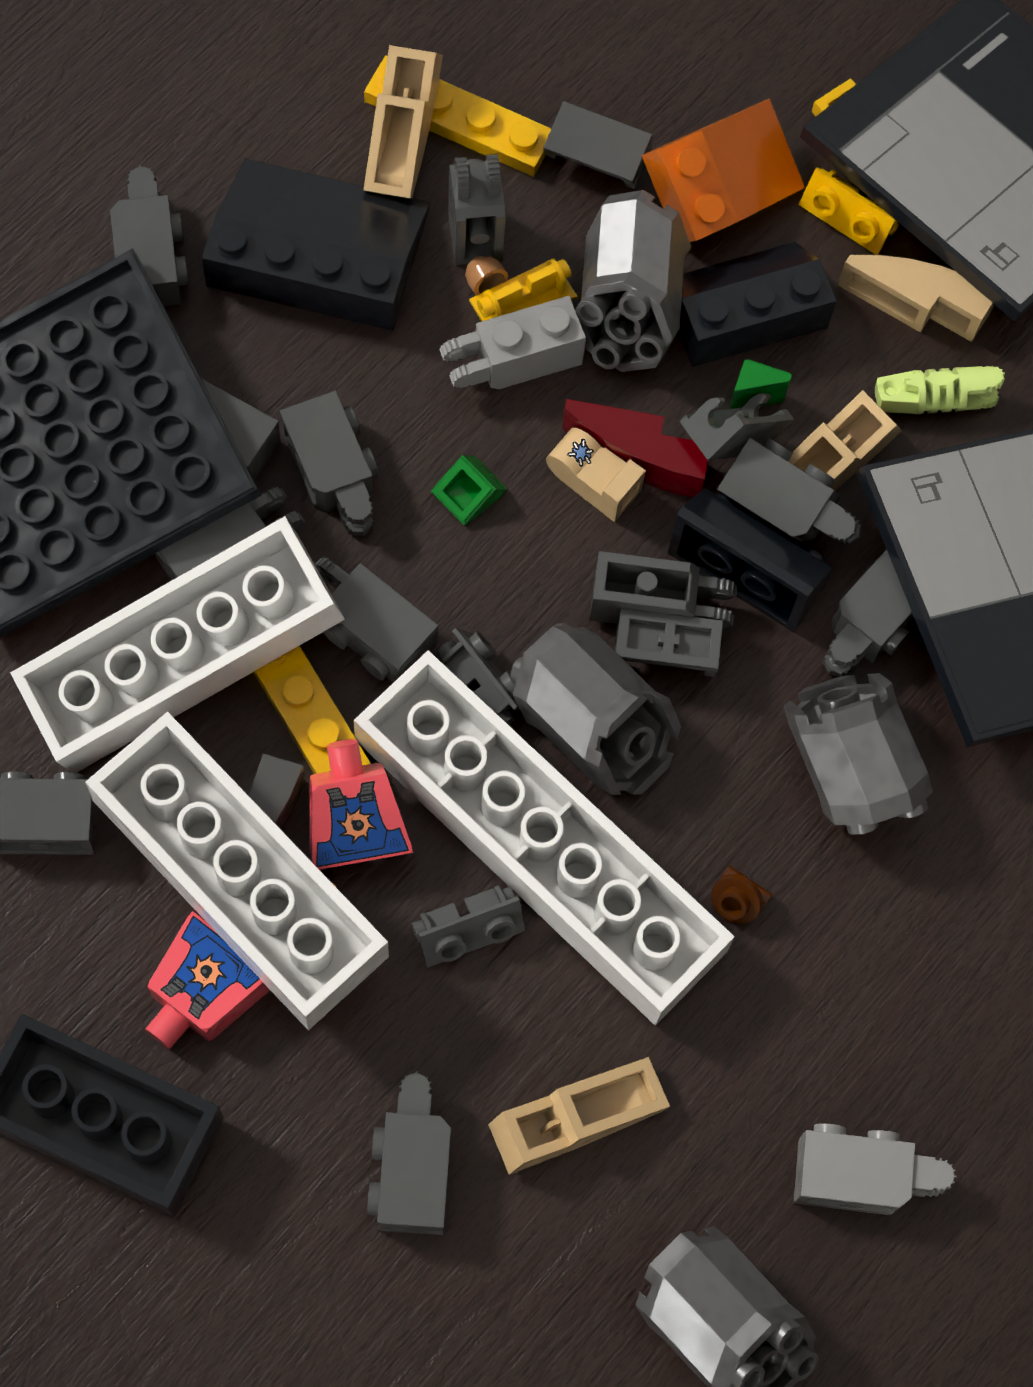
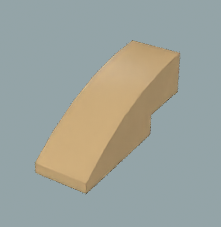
(402, 121)
(917, 292)
(847, 440)
(578, 1115)

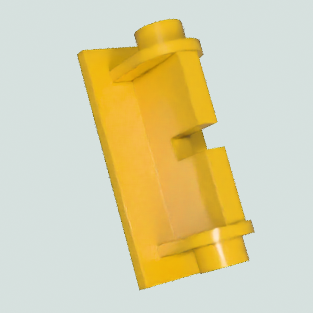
(847, 211)
(526, 290)

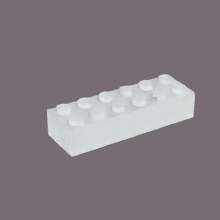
(177, 646)
(238, 870)

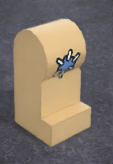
(596, 473)

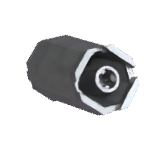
(632, 282)
(595, 709)
(859, 752)
(725, 1315)

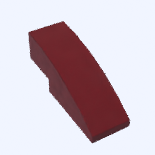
(669, 461)

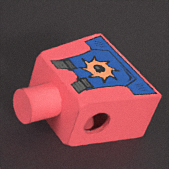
(353, 811)
(200, 985)

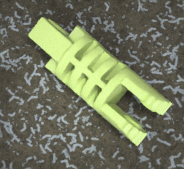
(942, 390)

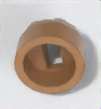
(485, 273)

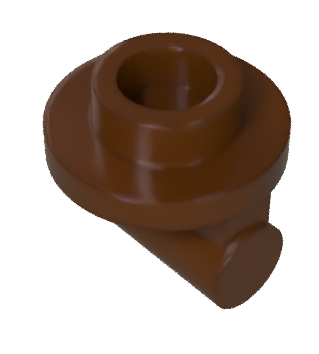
(738, 897)

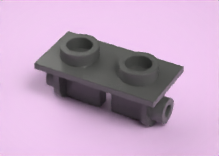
(473, 661)
(491, 919)

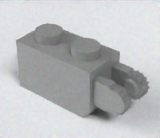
(519, 346)
(864, 1172)

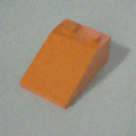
(725, 170)

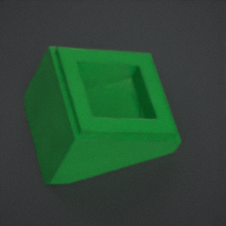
(760, 379)
(468, 489)

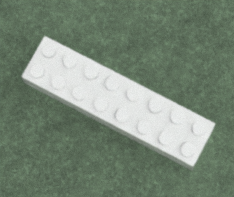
(542, 837)

